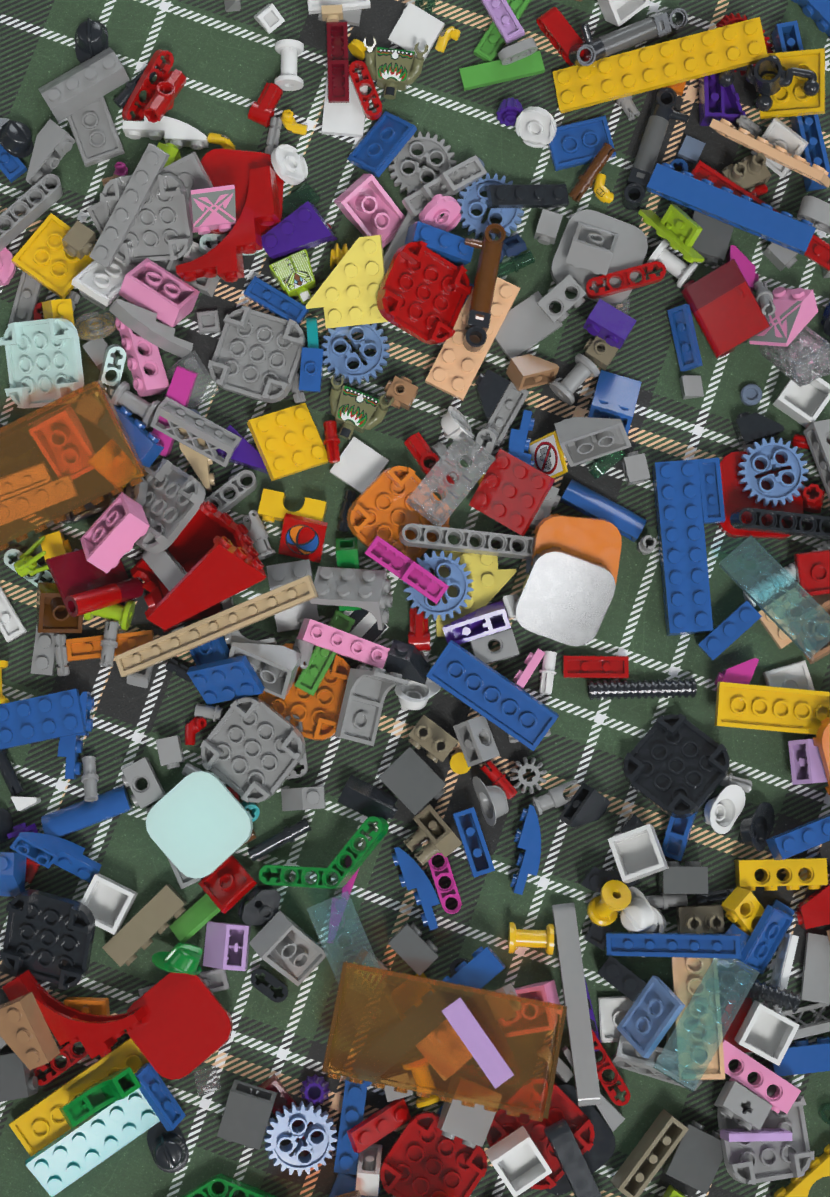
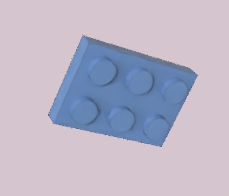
(650, 1017)

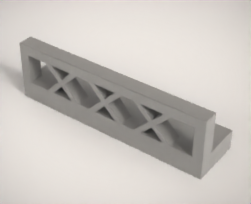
(196, 427)
(813, 1028)
(629, 1059)

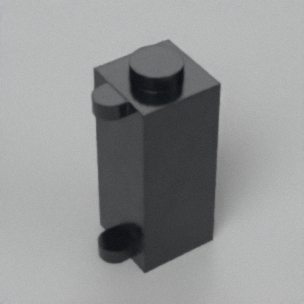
(367, 799)

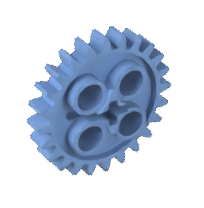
(473, 200)
(339, 361)
(766, 454)
(456, 578)
(317, 1147)

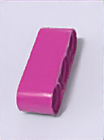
(445, 893)

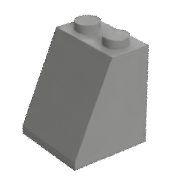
(465, 1122)

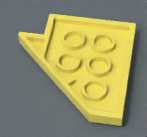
(353, 286)
(486, 583)

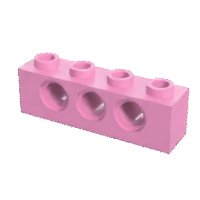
(151, 361)
(343, 643)
(785, 1092)

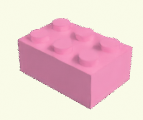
(159, 292)
(114, 533)

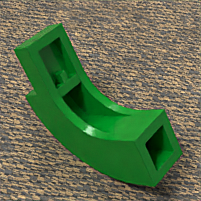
(347, 557)
(99, 1095)

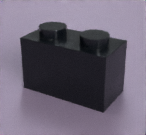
(622, 978)

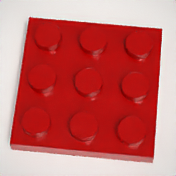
(511, 492)

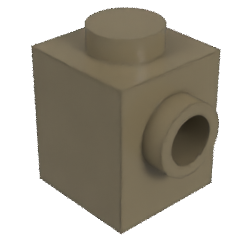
(79, 240)
(600, 352)

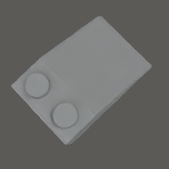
(590, 438)
(286, 573)
(272, 663)
(288, 948)

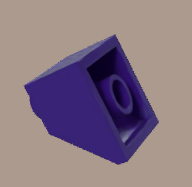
(609, 324)

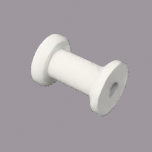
(289, 51)
(672, 263)

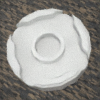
(536, 127)
(289, 164)

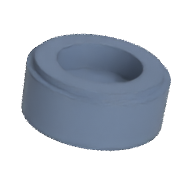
(750, 395)

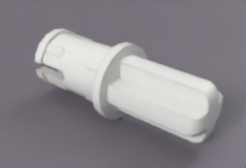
(547, 672)

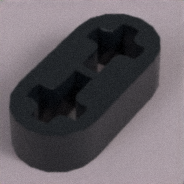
(266, 990)

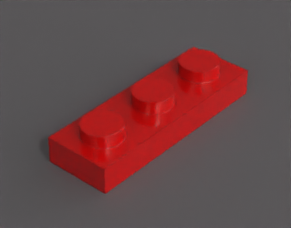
(596, 667)
(378, 1125)

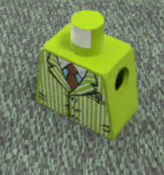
(295, 275)

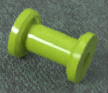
(121, 613)

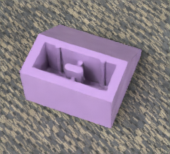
(806, 762)
(227, 946)

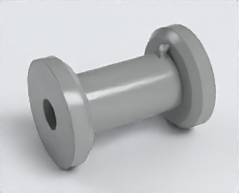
(574, 379)
(134, 403)

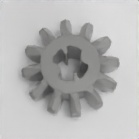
(522, 770)

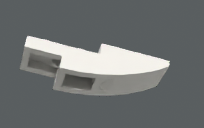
(170, 129)

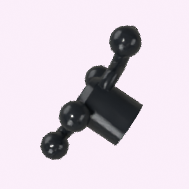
(771, 67)

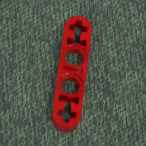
(144, 84)
(624, 277)
(72, 1058)
(606, 1063)

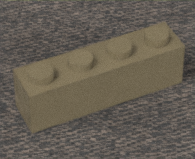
(145, 925)
(649, 1155)

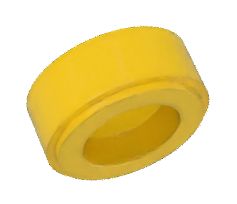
(357, 49)
(458, 763)

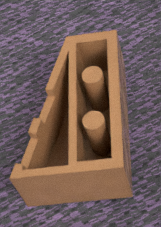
(27, 1031)

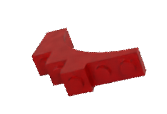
(245, 236)
(67, 1024)

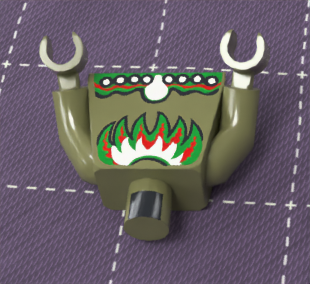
(393, 67)
(355, 409)

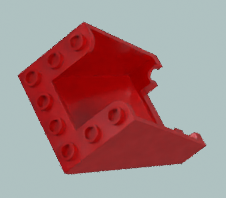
(217, 566)

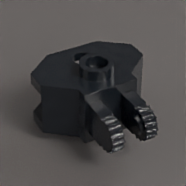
(261, 907)

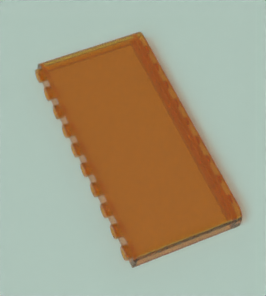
(62, 461)
(395, 1035)

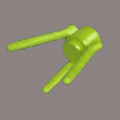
(27, 564)

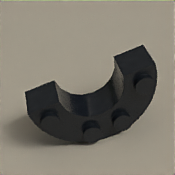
(596, 878)

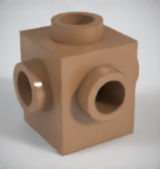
(402, 385)

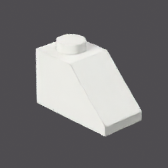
(369, 1170)

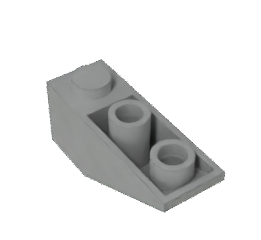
(48, 150)

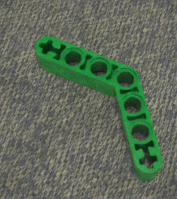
(337, 865)
(230, 1185)

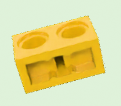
(743, 909)

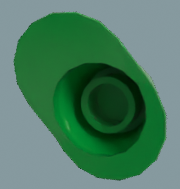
(181, 959)

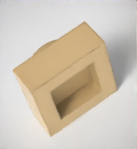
(332, 13)

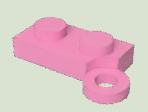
(532, 662)

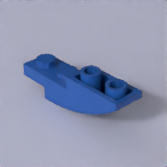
(518, 439)
(71, 745)
(677, 836)
(530, 840)
(54, 850)
(415, 877)

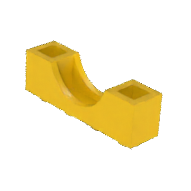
(800, 1186)

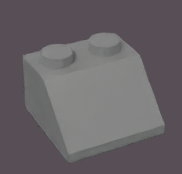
(592, 249)

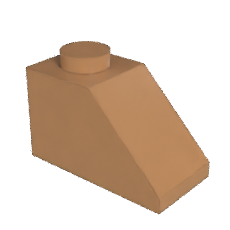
(531, 371)

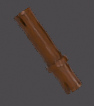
(586, 180)

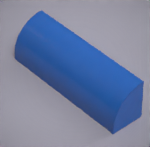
(597, 506)
(87, 813)

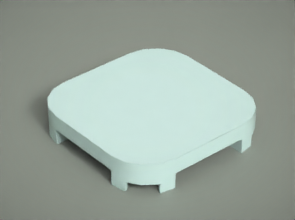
(42, 361)
(199, 824)

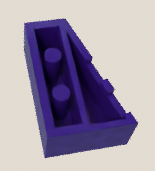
(718, 102)
(297, 232)

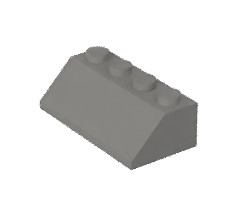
(84, 84)

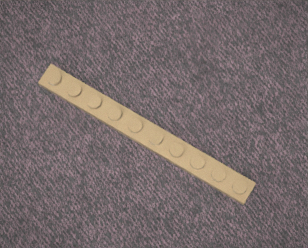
(216, 626)

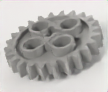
(431, 149)

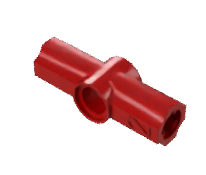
(164, 96)
(421, 451)

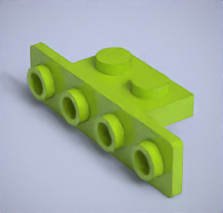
(677, 229)

